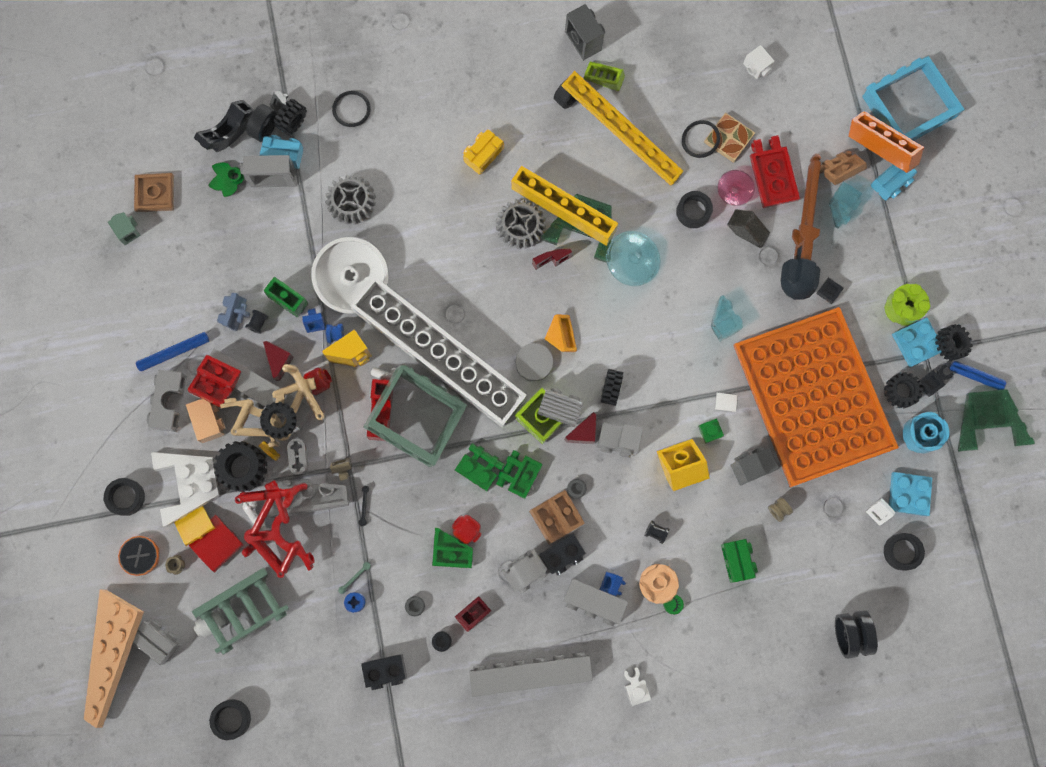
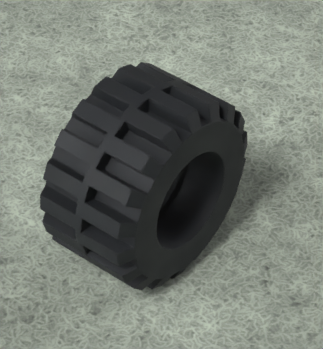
(225, 461)

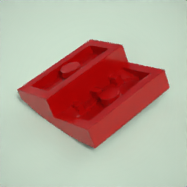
(214, 381)
(217, 545)

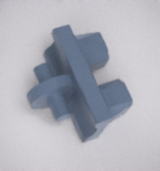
(235, 312)

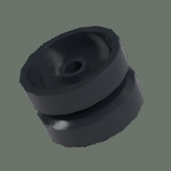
(856, 634)

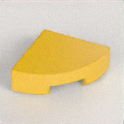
(270, 451)

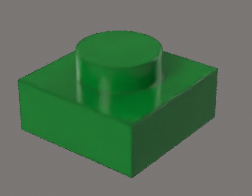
(711, 431)

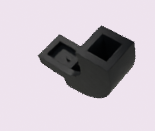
(228, 129)

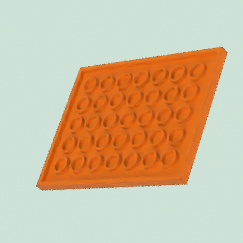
(815, 397)

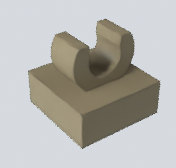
(341, 468)

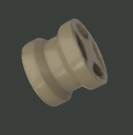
(780, 509)

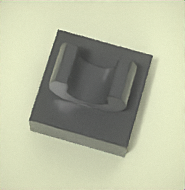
(278, 100)

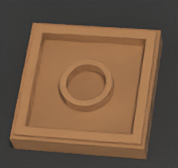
(154, 192)

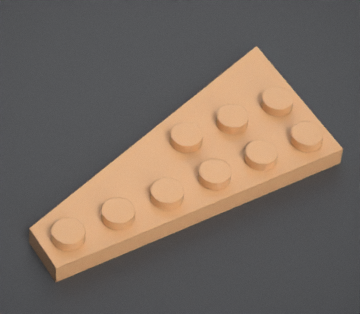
(113, 638)

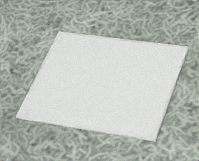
(726, 402)

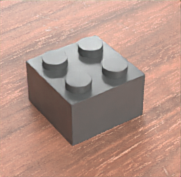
(584, 31)

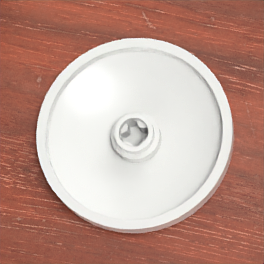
(345, 270)

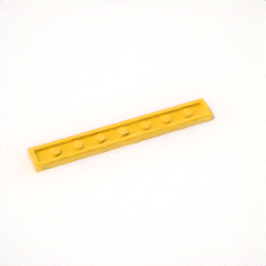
(622, 128)

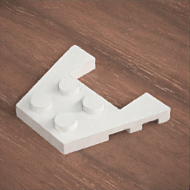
(195, 483)

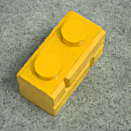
(483, 151)

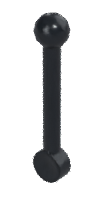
(362, 522)

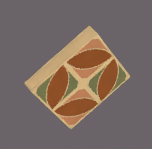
(733, 137)

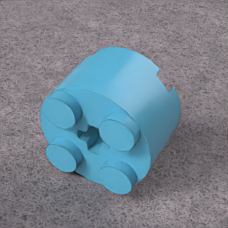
(915, 436)

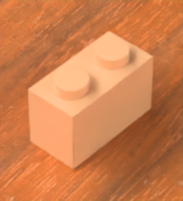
(205, 420)

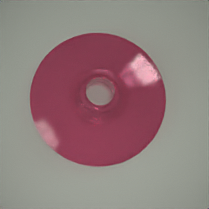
(740, 181)

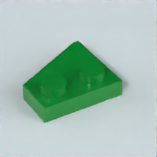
(450, 551)

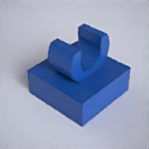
(313, 322)
(611, 584)

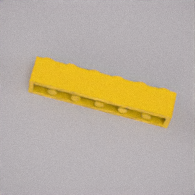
(564, 205)

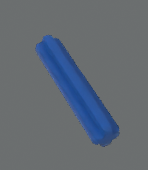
(978, 375)

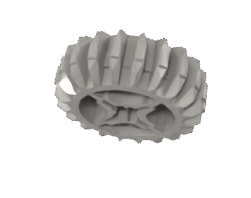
(359, 188)
(532, 215)

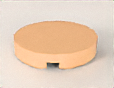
(659, 584)

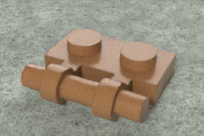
(842, 167)

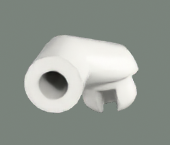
(381, 374)

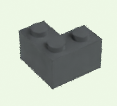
(754, 466)

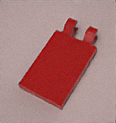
(773, 173)

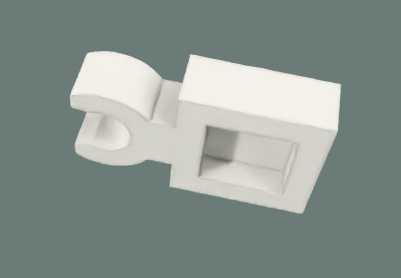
(636, 690)

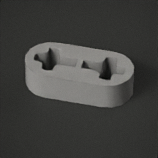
(292, 457)

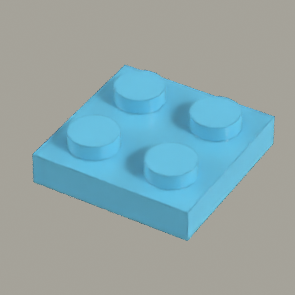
(917, 342)
(910, 494)

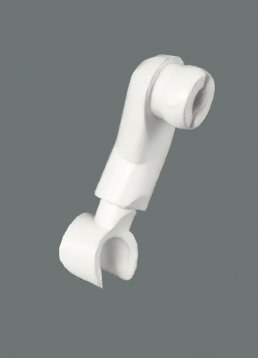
(248, 508)

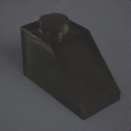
(748, 227)

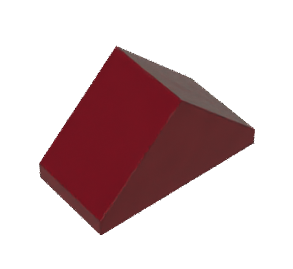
(277, 358)
(584, 432)
(473, 614)

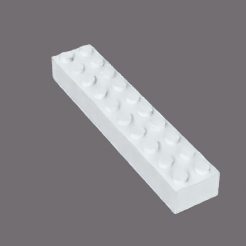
(438, 351)

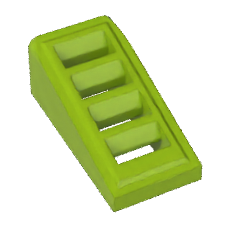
(611, 84)

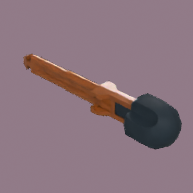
(801, 275)

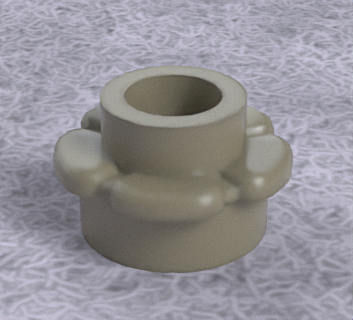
(170, 564)

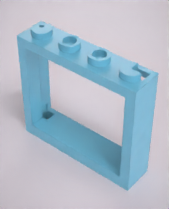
(937, 81)

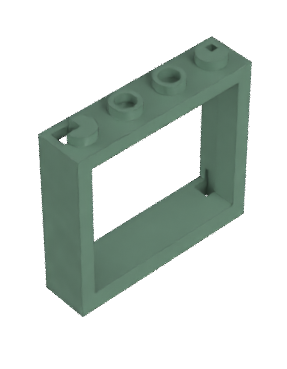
(438, 392)

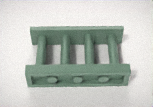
(223, 602)

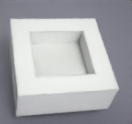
(880, 512)

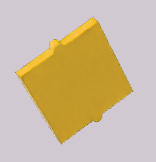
(194, 525)

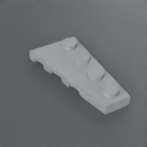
(315, 498)

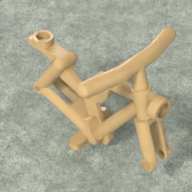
(303, 389)

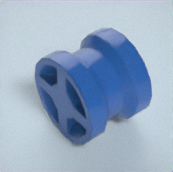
(334, 333)
(358, 602)

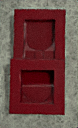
(556, 256)

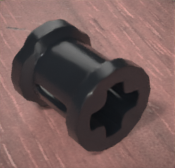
(257, 321)
(657, 532)

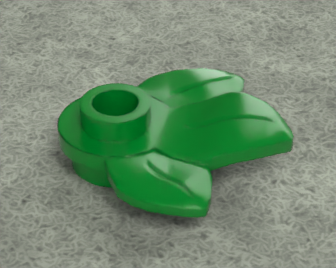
(224, 179)

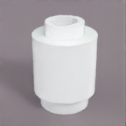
(202, 628)

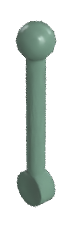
(366, 566)

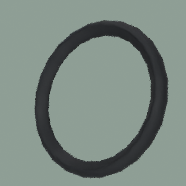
(351, 93)
(712, 150)

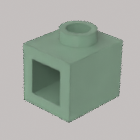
(124, 227)

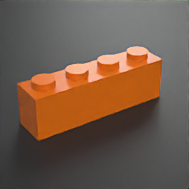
(886, 141)

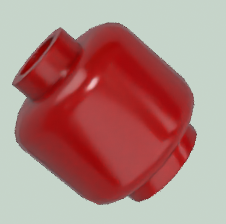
(322, 380)
(466, 529)

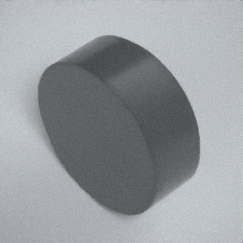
(576, 488)
(415, 606)

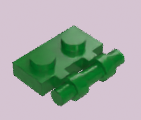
(477, 473)
(524, 477)

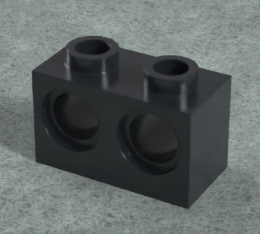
(559, 550)
(383, 666)

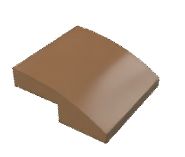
(556, 517)

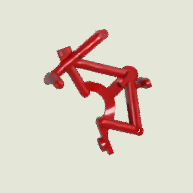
(257, 538)

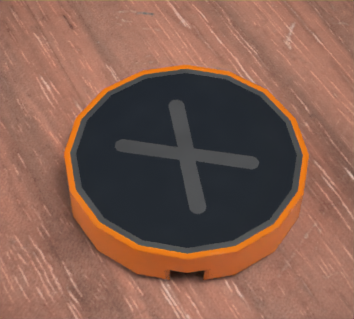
(139, 556)

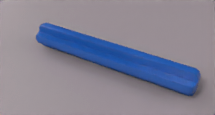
(172, 351)

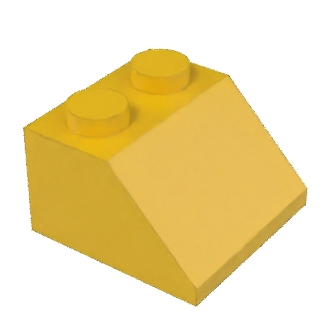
(348, 351)
(683, 464)

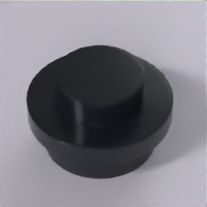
(441, 641)

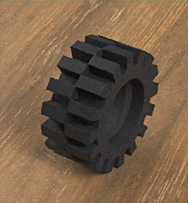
(290, 117)
(961, 340)
(612, 387)
(895, 398)
(275, 432)

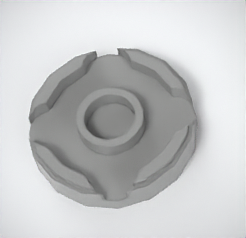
(534, 362)

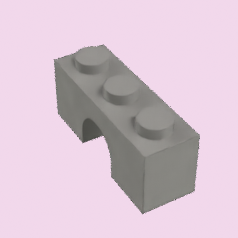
(165, 384)

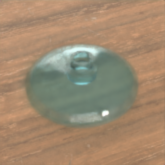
(626, 265)

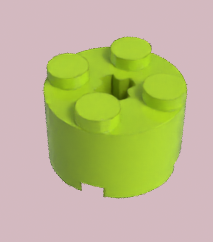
(914, 297)

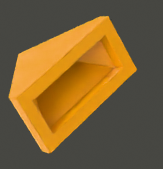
(561, 333)

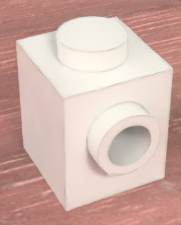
(758, 62)

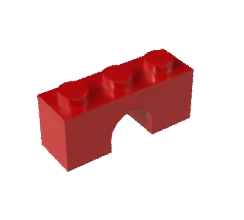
(385, 414)

